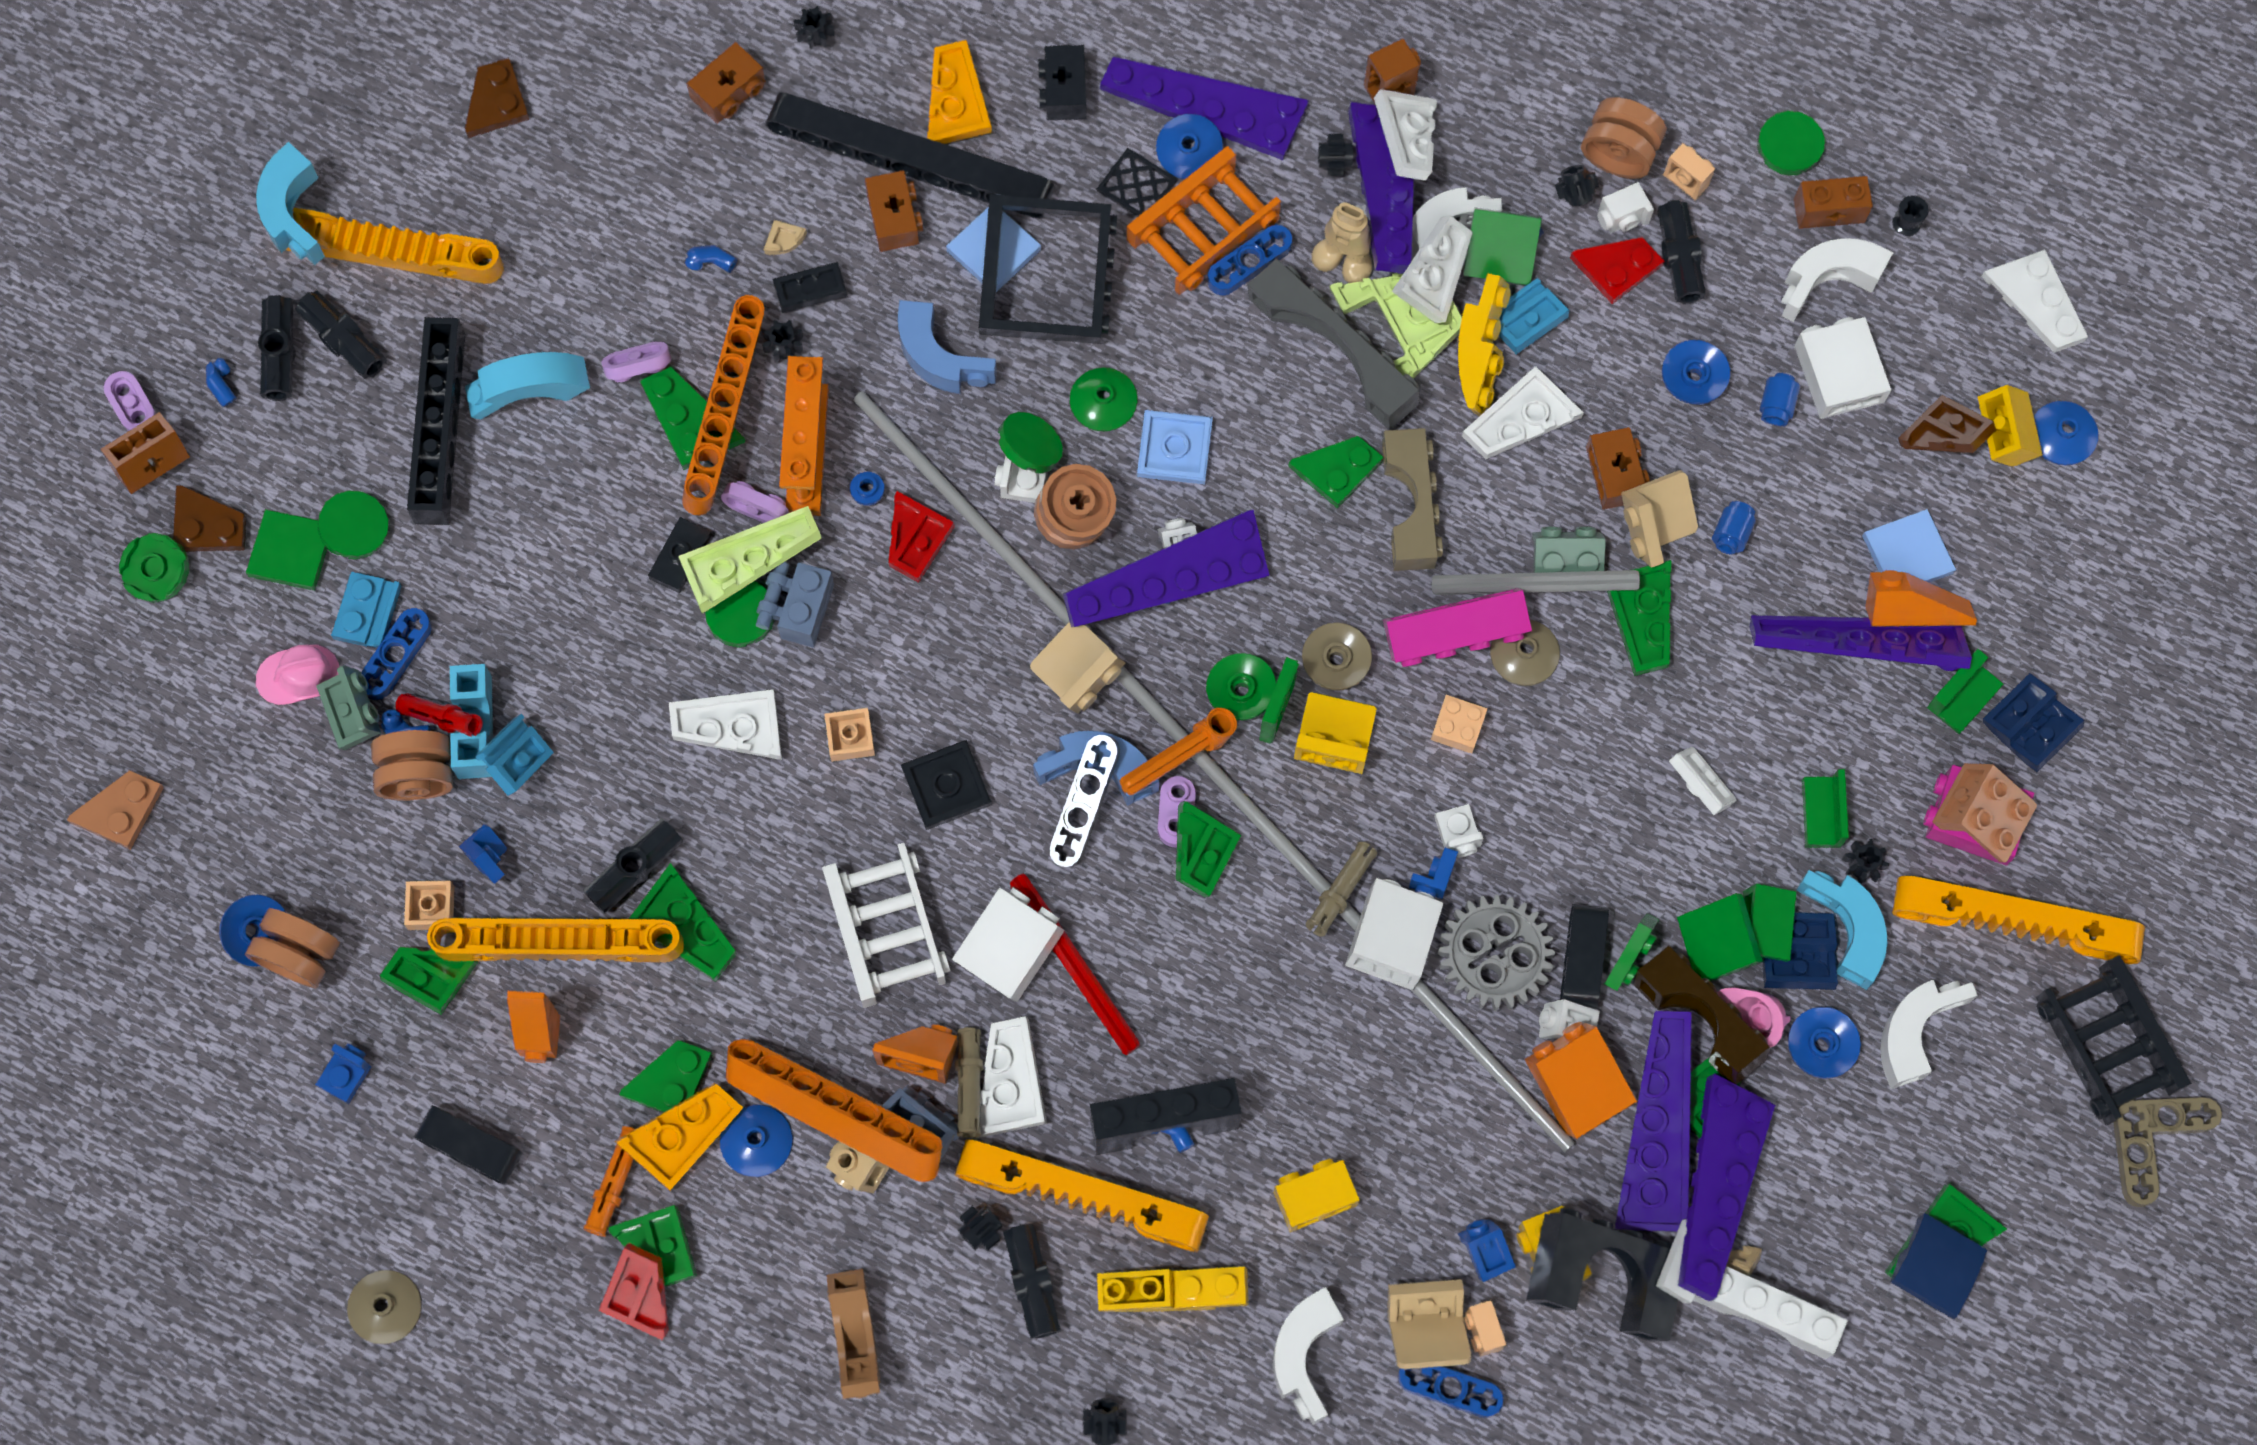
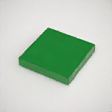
(1502, 245)
(287, 551)
(1279, 700)
(1720, 938)

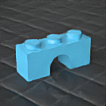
(473, 694)

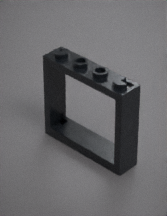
(1103, 288)

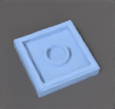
(1015, 248)
(1174, 447)
(1910, 547)

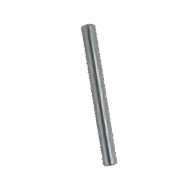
(1536, 582)

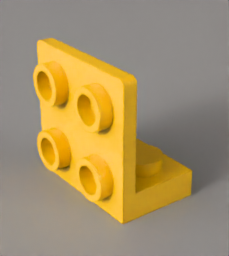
(1335, 733)

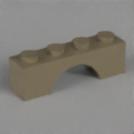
(1407, 459)

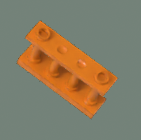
(1197, 189)
(804, 434)

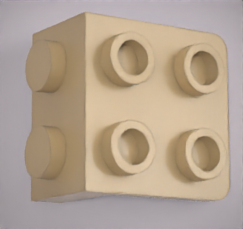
(1658, 515)
(1077, 666)
(1428, 1324)

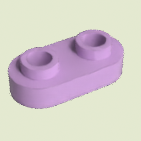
(635, 361)
(130, 405)
(747, 501)
(1169, 807)

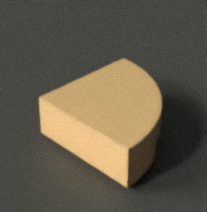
(783, 237)
(1744, 1260)

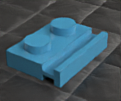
(1530, 316)
(366, 610)
(514, 755)

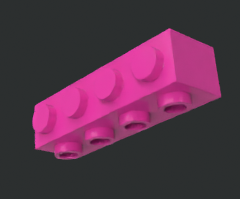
(1457, 626)

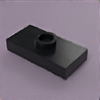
(810, 287)
(684, 538)

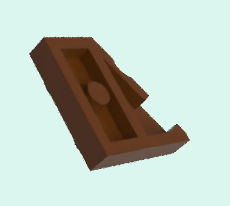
(495, 99)
(1948, 428)
(206, 524)

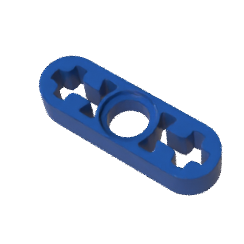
(1252, 246)
(417, 638)
(1463, 1379)

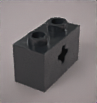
(1068, 99)

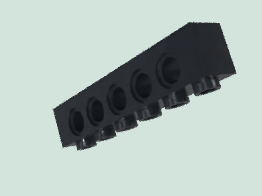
(436, 421)

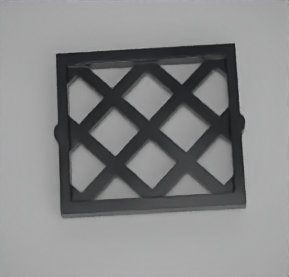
(1149, 166)

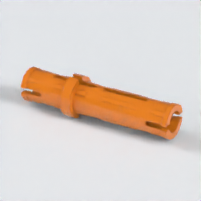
(609, 1192)

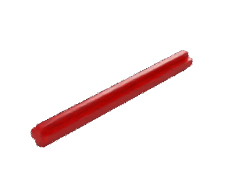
(1083, 976)

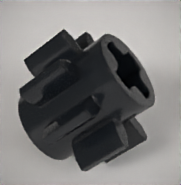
(814, 27)
(1335, 154)
(1576, 185)
(779, 332)
(1856, 864)
(980, 1228)
(1104, 1421)

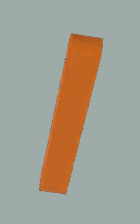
(723, 418)
(833, 1110)

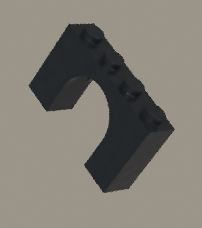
(1205, 1105)
(1565, 1251)

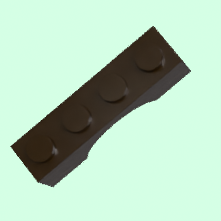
(1673, 983)

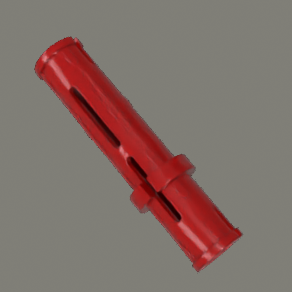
(447, 717)

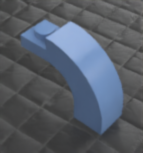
(933, 362)
(1072, 746)

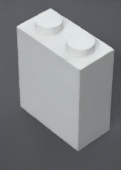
(1842, 367)
(1394, 933)
(1009, 943)

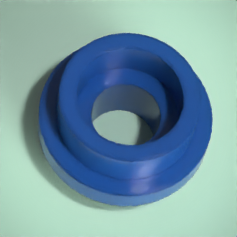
(870, 497)

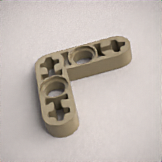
(2149, 1126)

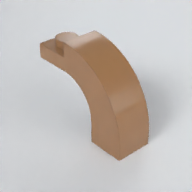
(854, 1334)

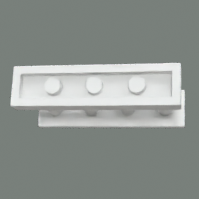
(851, 917)

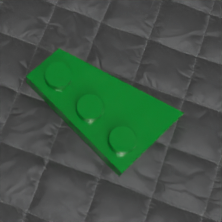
(680, 412)
(1644, 619)
(703, 941)
(1960, 1215)

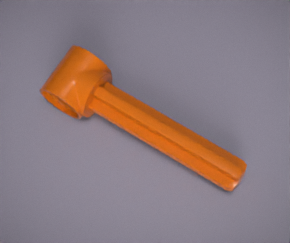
(1201, 738)

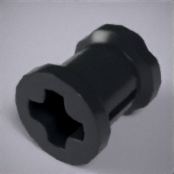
(1910, 215)

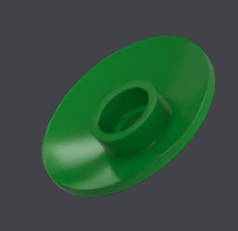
(1103, 413)
(1240, 671)

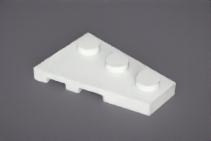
(1408, 131)
(1435, 270)
(2039, 296)
(1520, 415)
(729, 722)
(1011, 1081)

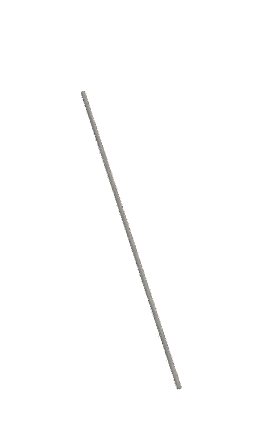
(1431, 1001)

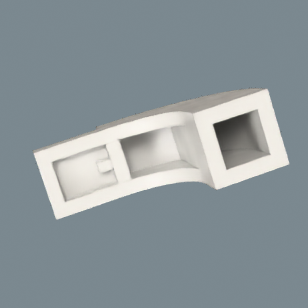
(1448, 203)
(1834, 260)
(1901, 1038)
(1301, 1328)

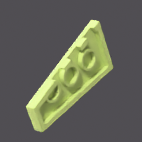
(742, 558)

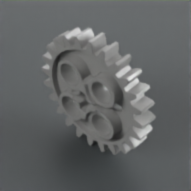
(1479, 925)

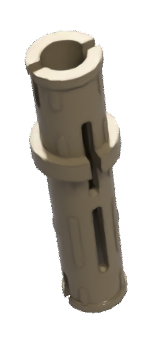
(1334, 900)
(969, 1068)

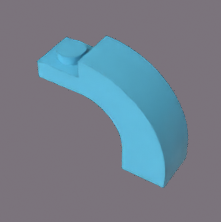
(277, 191)
(526, 376)
(1862, 922)

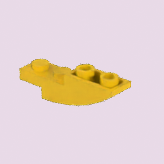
(1477, 355)
(1172, 1290)

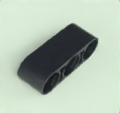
(1584, 955)
(468, 1145)

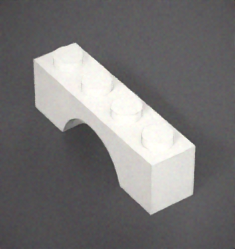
(1779, 1311)

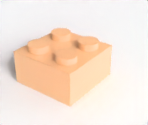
(1689, 171)
(1459, 724)
(849, 734)
(428, 903)
(1485, 1328)

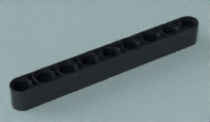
(901, 150)

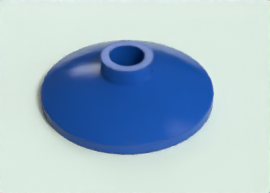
(1182, 161)
(1699, 358)
(2059, 445)
(236, 919)
(1831, 1027)
(765, 1156)

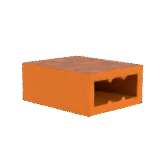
(1580, 1079)

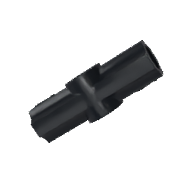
(1681, 252)
(275, 330)
(340, 334)
(616, 882)
(1031, 1281)

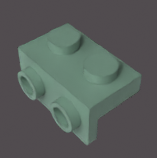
(1568, 550)
(349, 708)

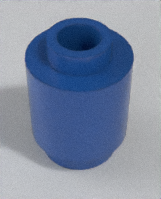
(1779, 399)
(1734, 527)

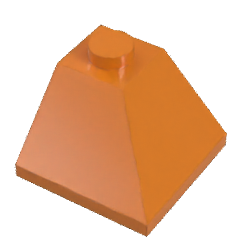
(919, 1052)

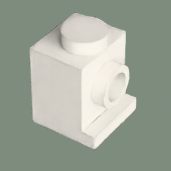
(1625, 209)

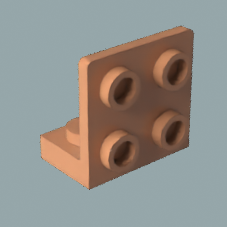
(1987, 809)

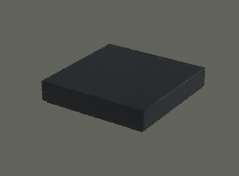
(946, 785)

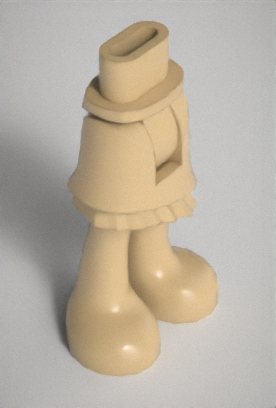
(1346, 235)

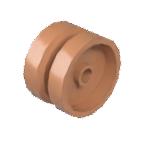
(1623, 138)
(1057, 502)
(411, 765)
(294, 944)

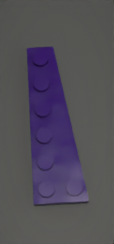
(1240, 112)
(1386, 194)
(1195, 565)
(1857, 638)
(1658, 1156)
(1727, 1161)

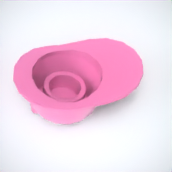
(294, 673)
(1759, 1011)

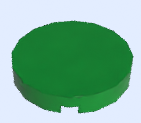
(1791, 143)
(1030, 442)
(352, 524)
(154, 567)
(736, 617)

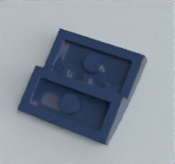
(2033, 722)
(1811, 958)
(1939, 1266)

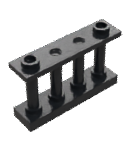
(2131, 1011)

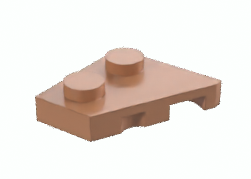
(119, 809)

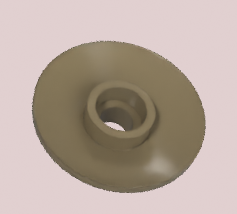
(1342, 641)
(1522, 667)
(397, 1319)

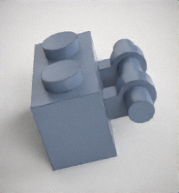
(804, 605)
(918, 1110)

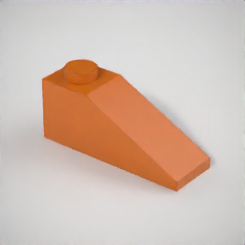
(1909, 601)
(533, 1025)

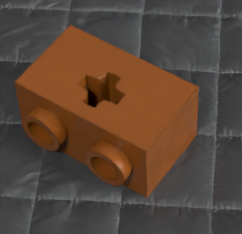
(1392, 69)
(726, 83)
(892, 192)
(1832, 202)
(1610, 449)
(145, 453)

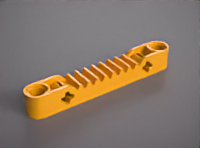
(417, 252)
(1922, 901)
(555, 939)
(985, 1165)

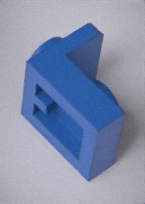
(484, 851)
(1440, 870)
(344, 1072)
(1487, 1249)

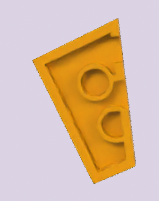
(956, 97)
(680, 1135)

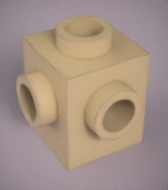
(855, 1169)

